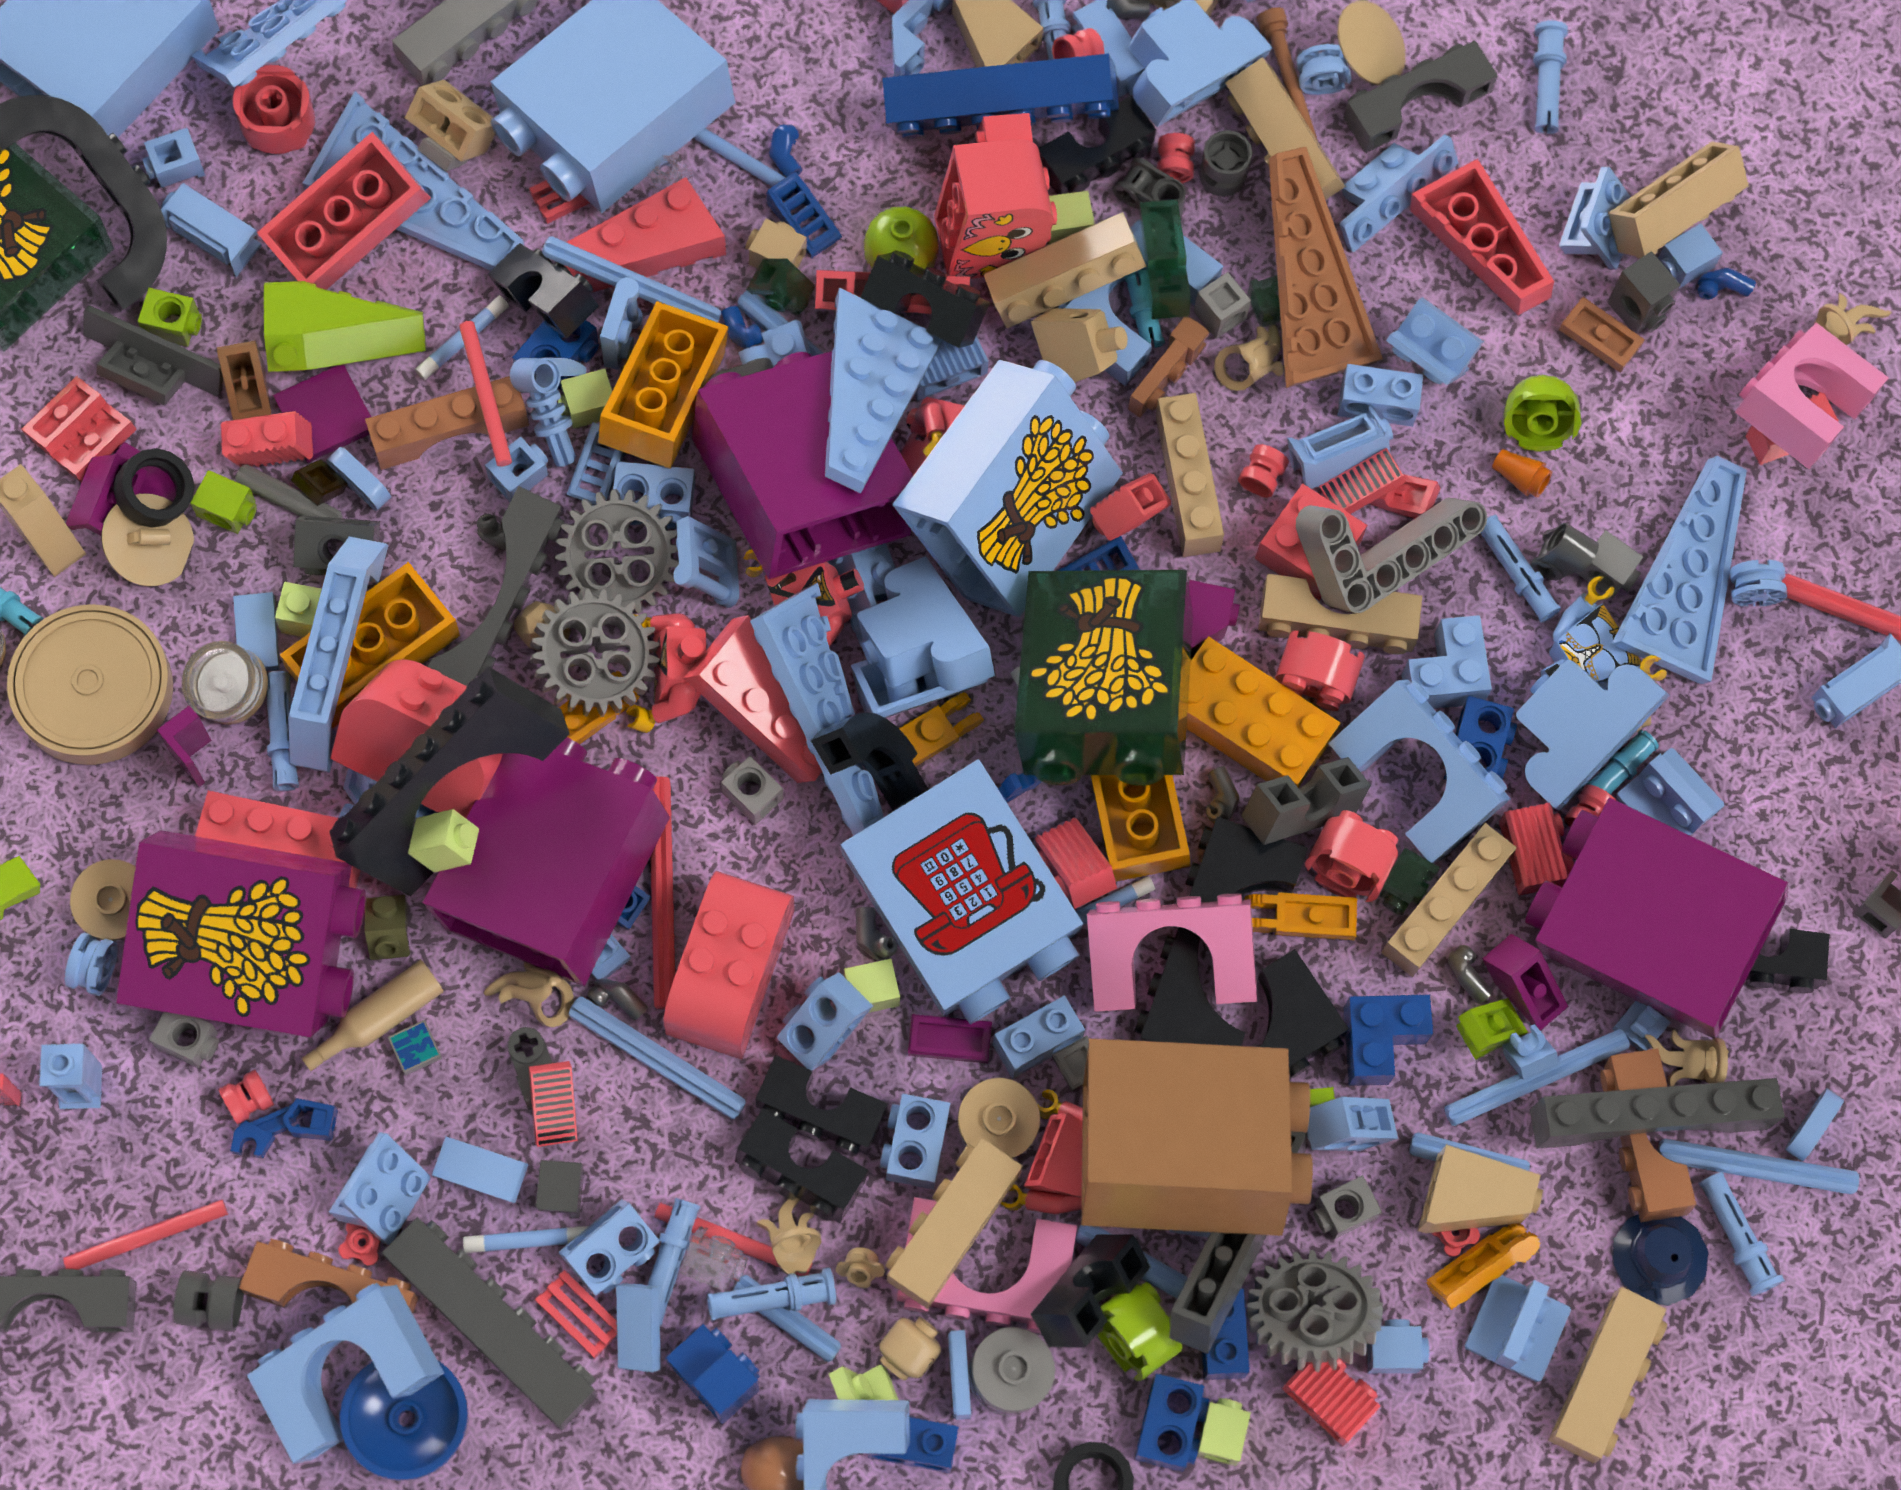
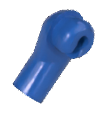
(780, 149)
(1724, 278)

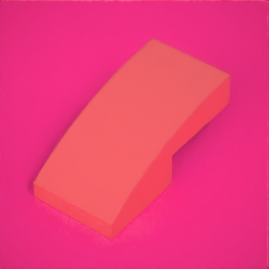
(1410, 498)

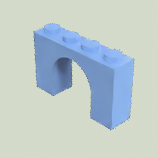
(1201, 272)
(1470, 790)
(291, 1378)
(844, 1428)

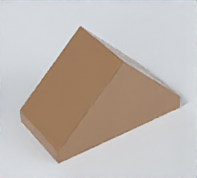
(244, 380)

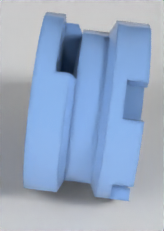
(1323, 71)
(1758, 583)
(91, 964)

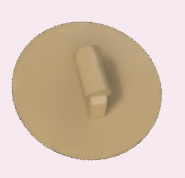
(1371, 41)
(147, 553)

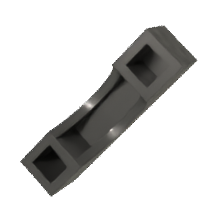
(1458, 75)
(102, 1301)

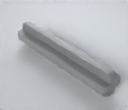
(282, 494)

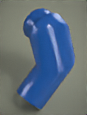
(737, 329)

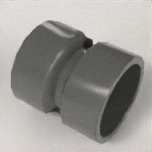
(1225, 163)
(222, 1306)

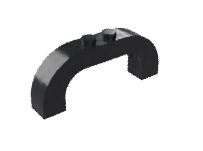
(120, 181)

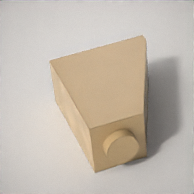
(996, 31)
(38, 521)
(1477, 1193)

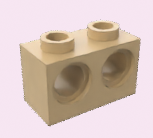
(451, 120)

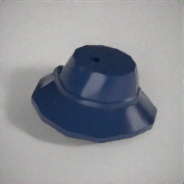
(1645, 1263)

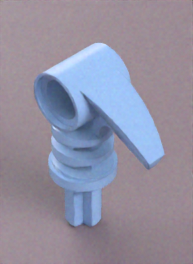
(544, 399)

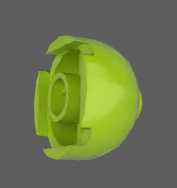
(903, 231)
(1542, 413)

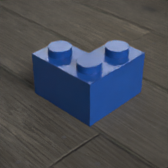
(1376, 1026)
(713, 1373)

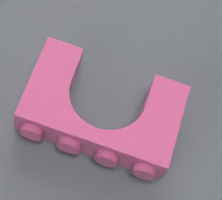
(1786, 415)
(1220, 924)
(1048, 1260)

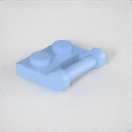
(620, 320)
(712, 551)

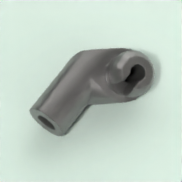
(1226, 795)
(1467, 977)

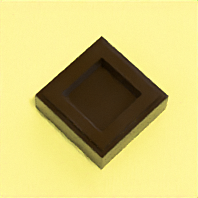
(319, 482)

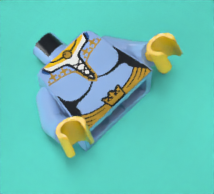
(1586, 638)

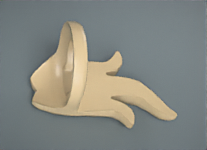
(1843, 324)
(1257, 354)
(534, 987)
(1698, 1058)
(791, 1243)

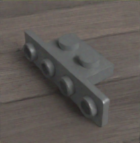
(147, 361)

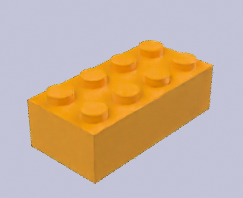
(660, 384)
(396, 622)
(1254, 716)
(1140, 826)

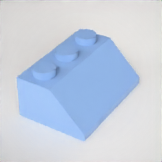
(882, 699)

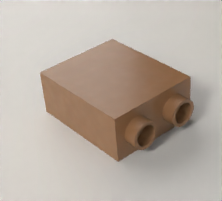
(1191, 1137)

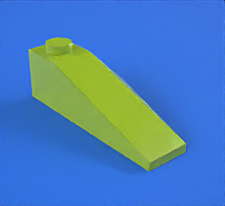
(326, 328)

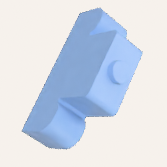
(1189, 58)
(923, 632)
(1583, 724)

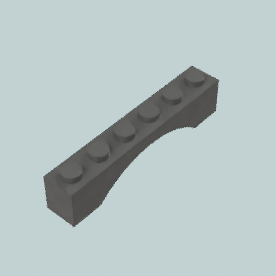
(526, 531)
(1611, 1114)

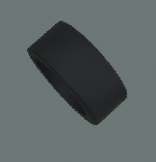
(169, 464)
(1096, 1451)

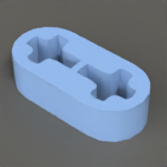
(359, 478)
(1814, 1124)

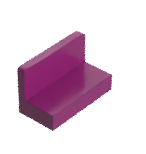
(97, 494)
(183, 738)

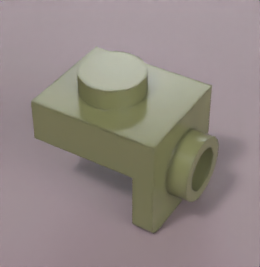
(386, 927)

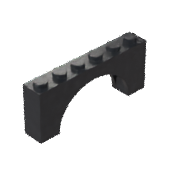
(485, 720)
(1231, 864)
(1299, 1013)

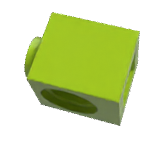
(162, 304)
(224, 502)

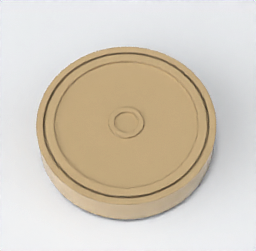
(90, 684)

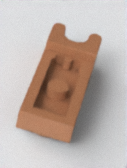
(1184, 346)

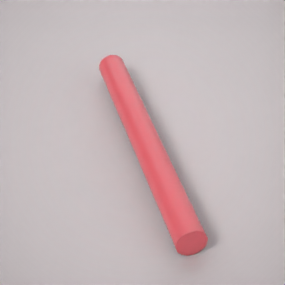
(485, 393)
(146, 1235)
(749, 1246)

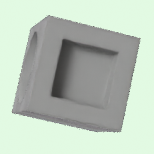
(1222, 305)
(1615, 563)
(753, 806)
(172, 1025)
(1359, 1196)

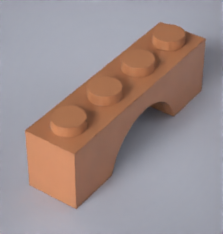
(411, 430)
(1658, 1185)
(279, 1275)

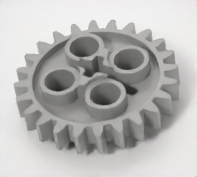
(616, 517)
(588, 618)
(1314, 1310)

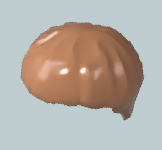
(772, 1464)

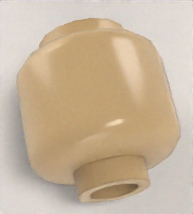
(910, 1348)

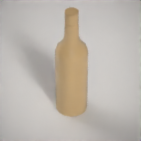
(379, 1012)

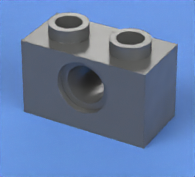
(1644, 294)
(313, 535)

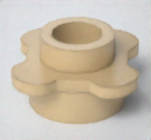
(860, 1267)

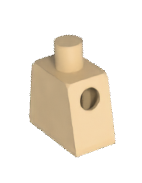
(1078, 340)

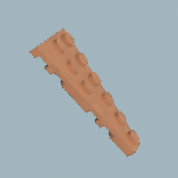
(1318, 297)

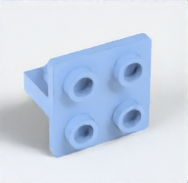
(1589, 223)
(1435, 343)
(1672, 793)
(381, 1189)
(1518, 1327)

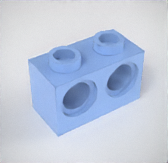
(1389, 392)
(658, 483)
(827, 1025)
(1038, 1036)
(1351, 1124)
(925, 1142)
(603, 1238)

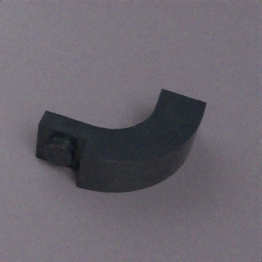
(879, 748)

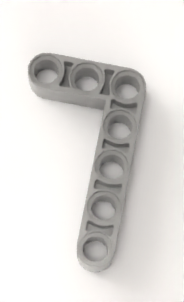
(1360, 581)

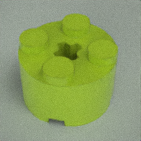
(1138, 1331)

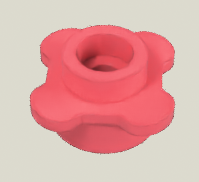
(1454, 1244)
(351, 1248)

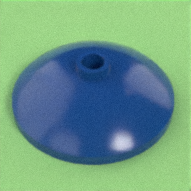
(397, 1452)

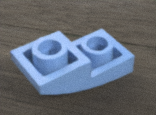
(480, 1169)

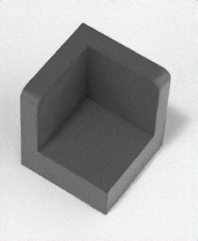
(1882, 907)
(560, 1187)

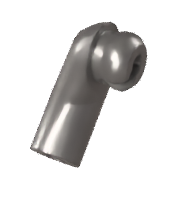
(1130, 8)
(869, 938)
(619, 993)

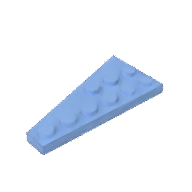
(266, 39)
(449, 218)
(872, 381)
(1686, 588)
(816, 693)

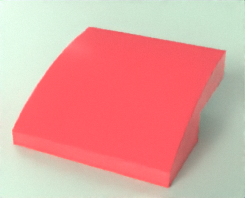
(78, 427)

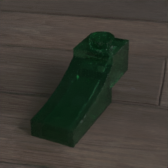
(1165, 259)

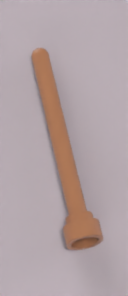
(1273, 25)

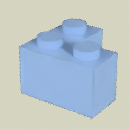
(1459, 665)

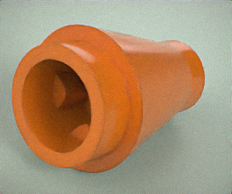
(1523, 472)

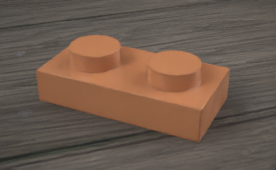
(1601, 334)

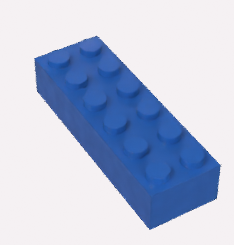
(965, 96)

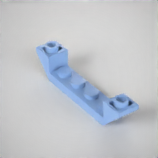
(907, 23)
(329, 651)

